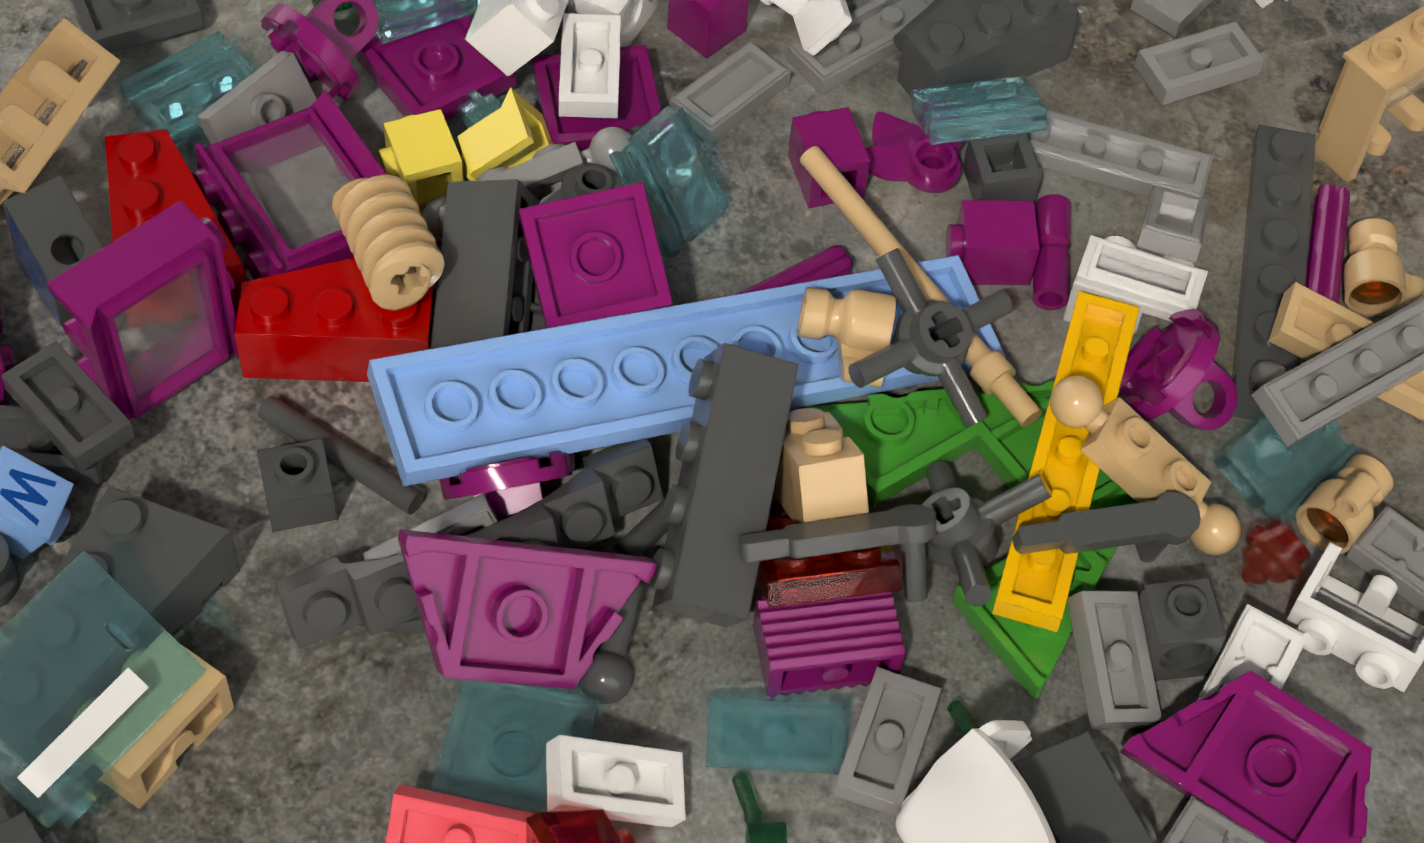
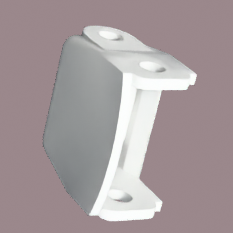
(976, 793)

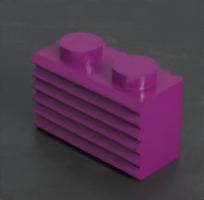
(827, 643)

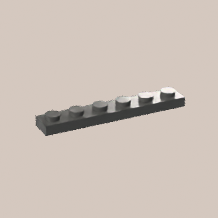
(1272, 255)

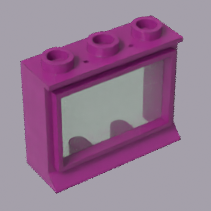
(280, 185)
(151, 309)

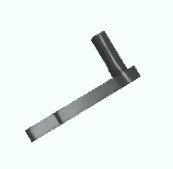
(1145, 524)
(902, 525)

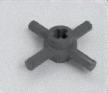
(931, 338)
(967, 527)

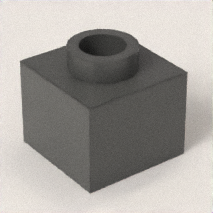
(1002, 168)
(297, 485)

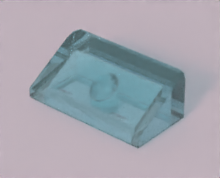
(775, 734)

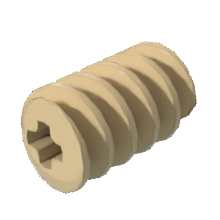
(388, 239)

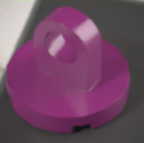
(320, 46)
(1170, 366)
(508, 484)

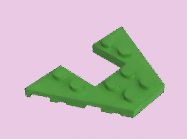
(916, 430)

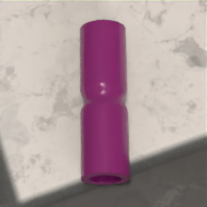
(1052, 266)

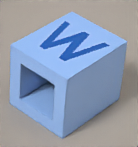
(30, 503)

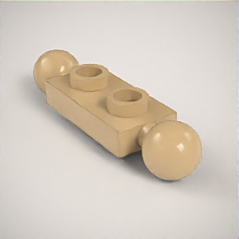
(1141, 458)

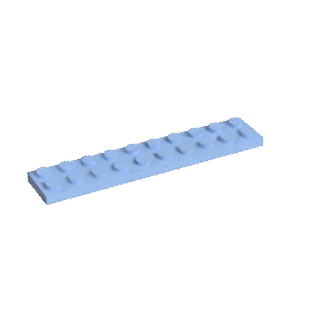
(611, 376)

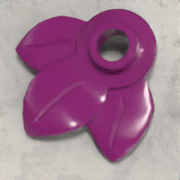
(905, 155)

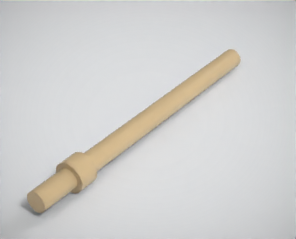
(989, 368)

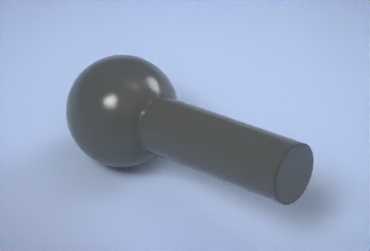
(610, 673)

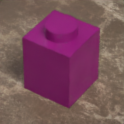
(707, 23)
(839, 140)
(995, 241)

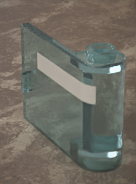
(75, 693)

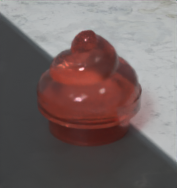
(1267, 551)

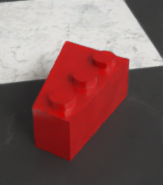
(150, 176)
(323, 325)

